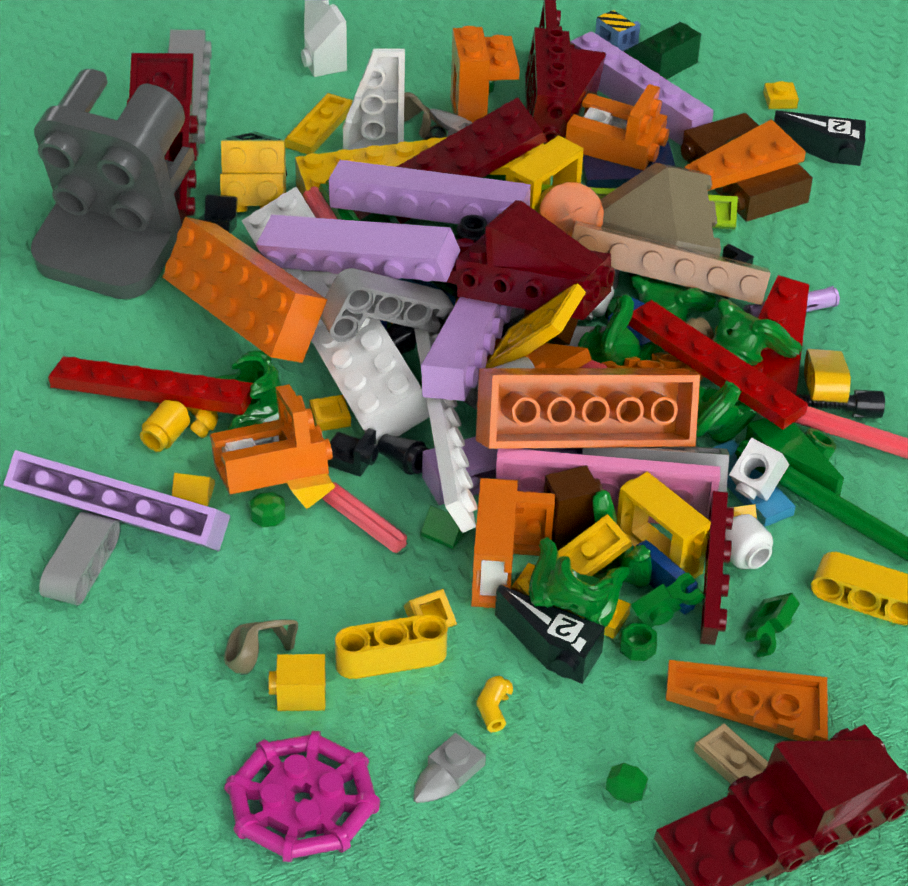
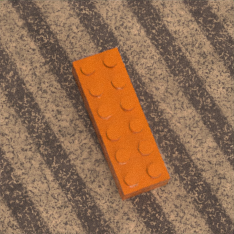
(244, 290)
(587, 407)

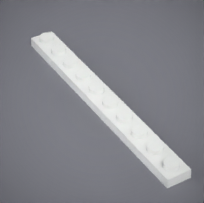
(449, 454)

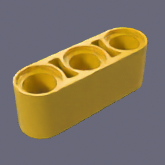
(827, 375)
(862, 587)
(391, 646)

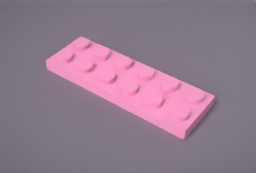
(688, 481)

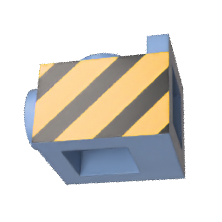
(618, 30)

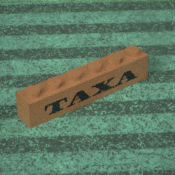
(676, 263)

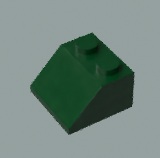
(668, 50)

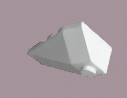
(324, 38)
(378, 105)

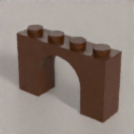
(756, 195)

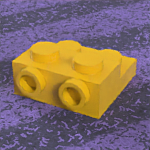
(253, 171)

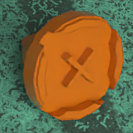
(572, 203)

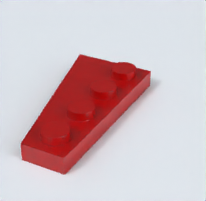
(787, 307)

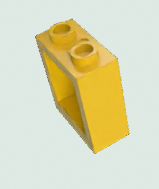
(556, 159)
(688, 527)

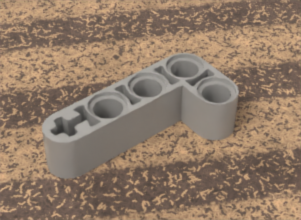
(366, 294)

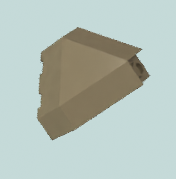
(665, 206)

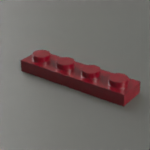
(715, 582)

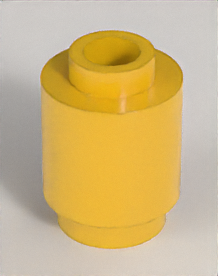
(164, 425)

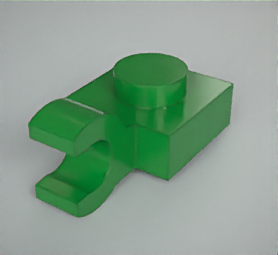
(662, 602)
(770, 618)

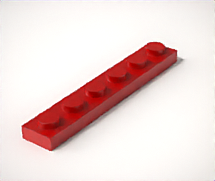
(718, 364)
(151, 385)

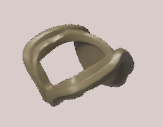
(412, 107)
(243, 642)

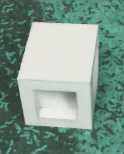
(758, 455)

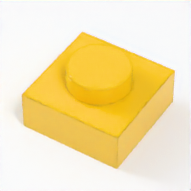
(781, 95)

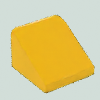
(311, 489)
(432, 603)

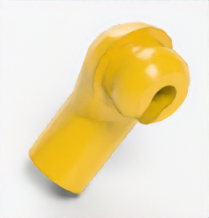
(205, 421)
(489, 700)

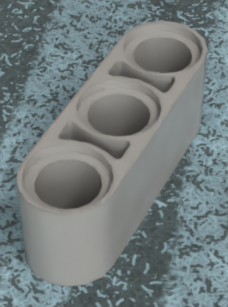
(79, 558)

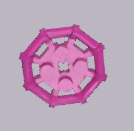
(296, 776)

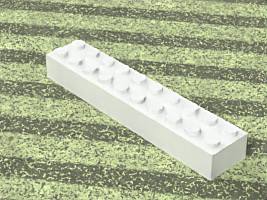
(367, 366)

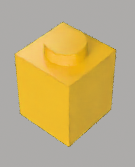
(299, 682)

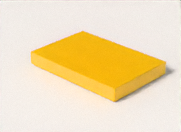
(537, 327)

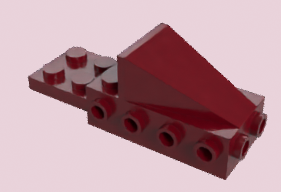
(176, 75)
(558, 75)
(528, 263)
(789, 813)

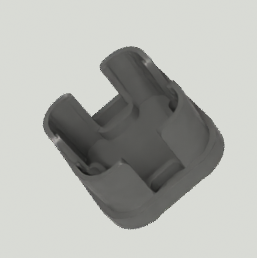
(110, 189)

